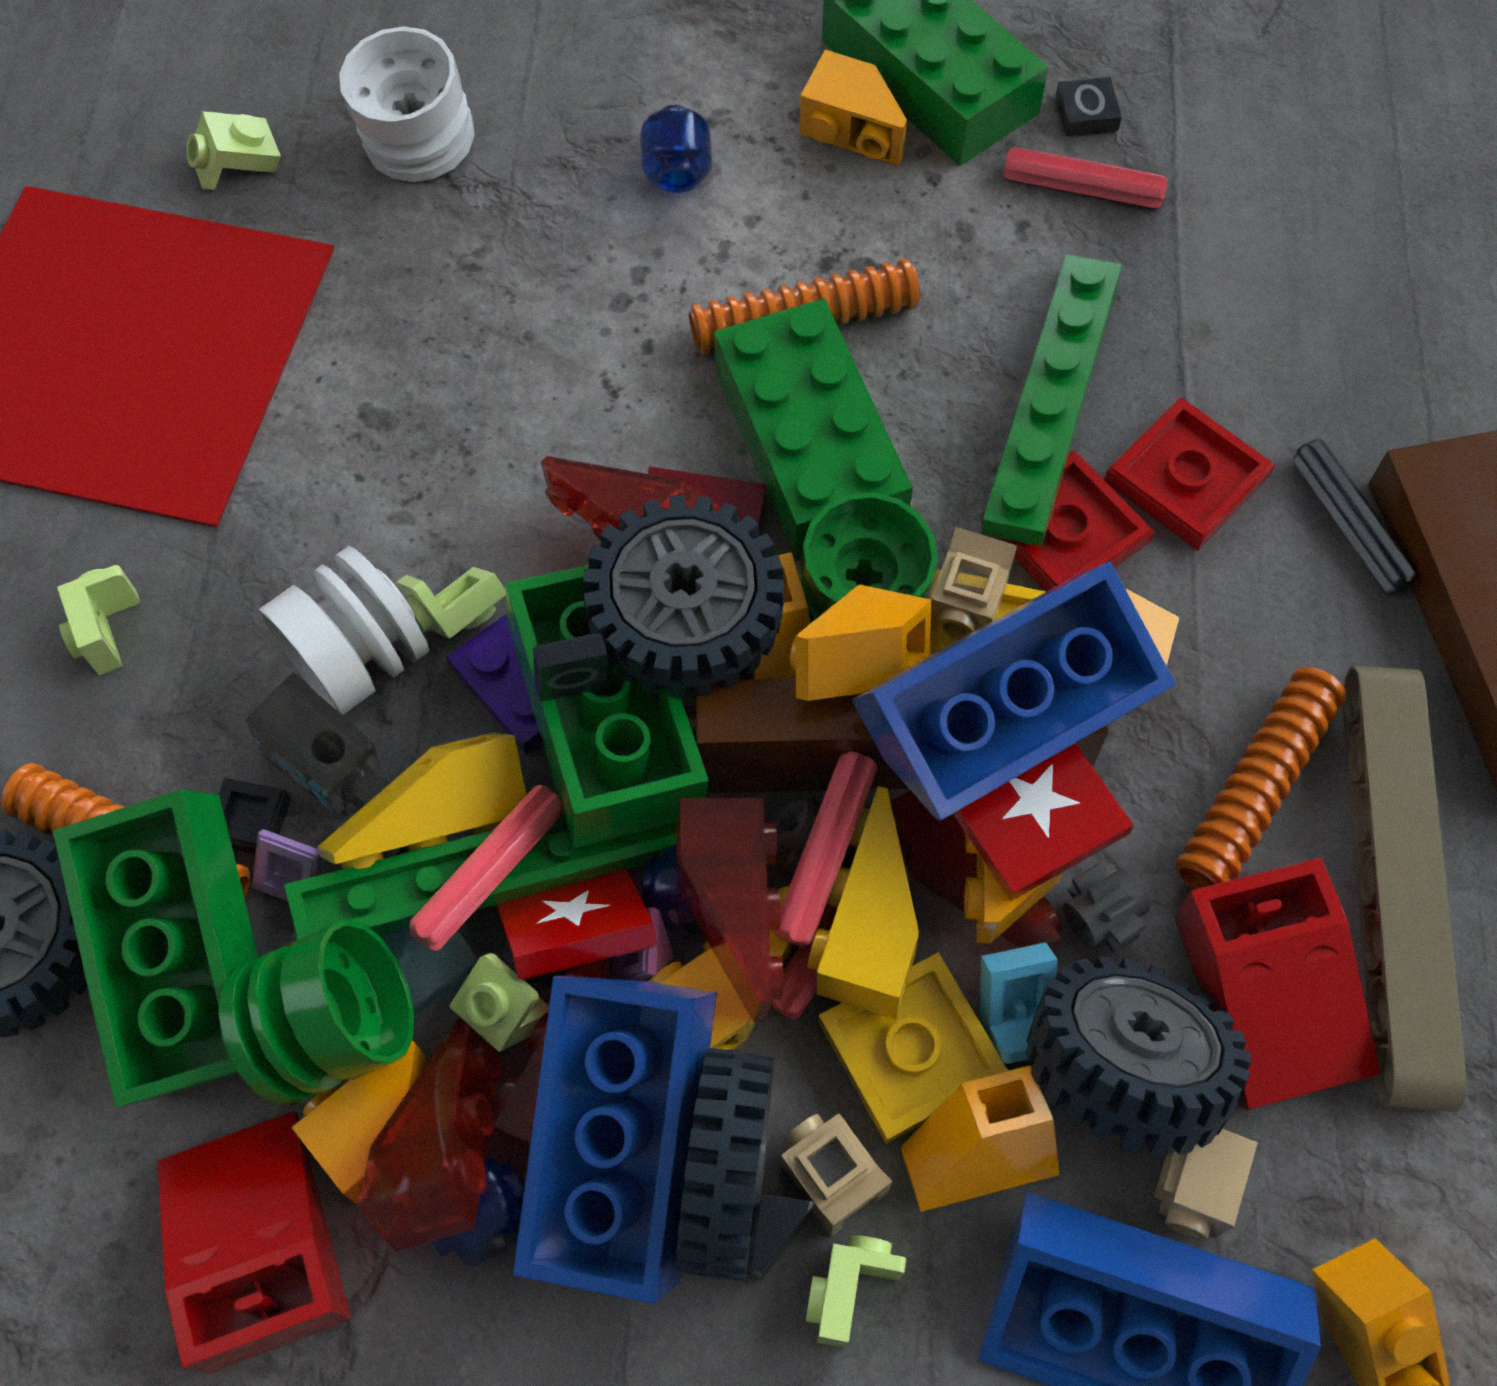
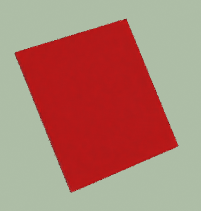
(141, 349)

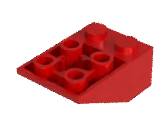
(1288, 975)
(246, 1247)

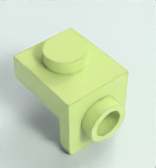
(230, 143)
(460, 605)
(86, 607)
(498, 1003)
(834, 1297)

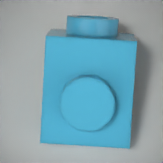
(1010, 994)

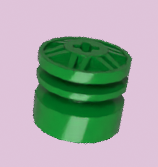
(866, 543)
(316, 1013)

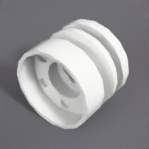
(407, 103)
(345, 629)

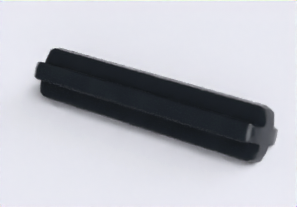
(1355, 517)

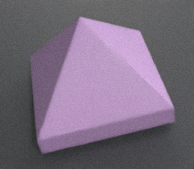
(282, 862)
(646, 962)

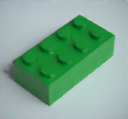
(945, 66)
(805, 415)
(614, 750)
(157, 938)

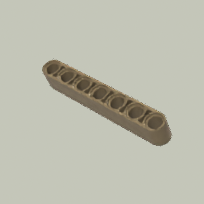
(1402, 891)

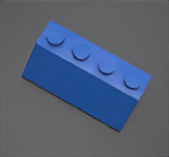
(1015, 691)
(613, 1135)
(1132, 1308)

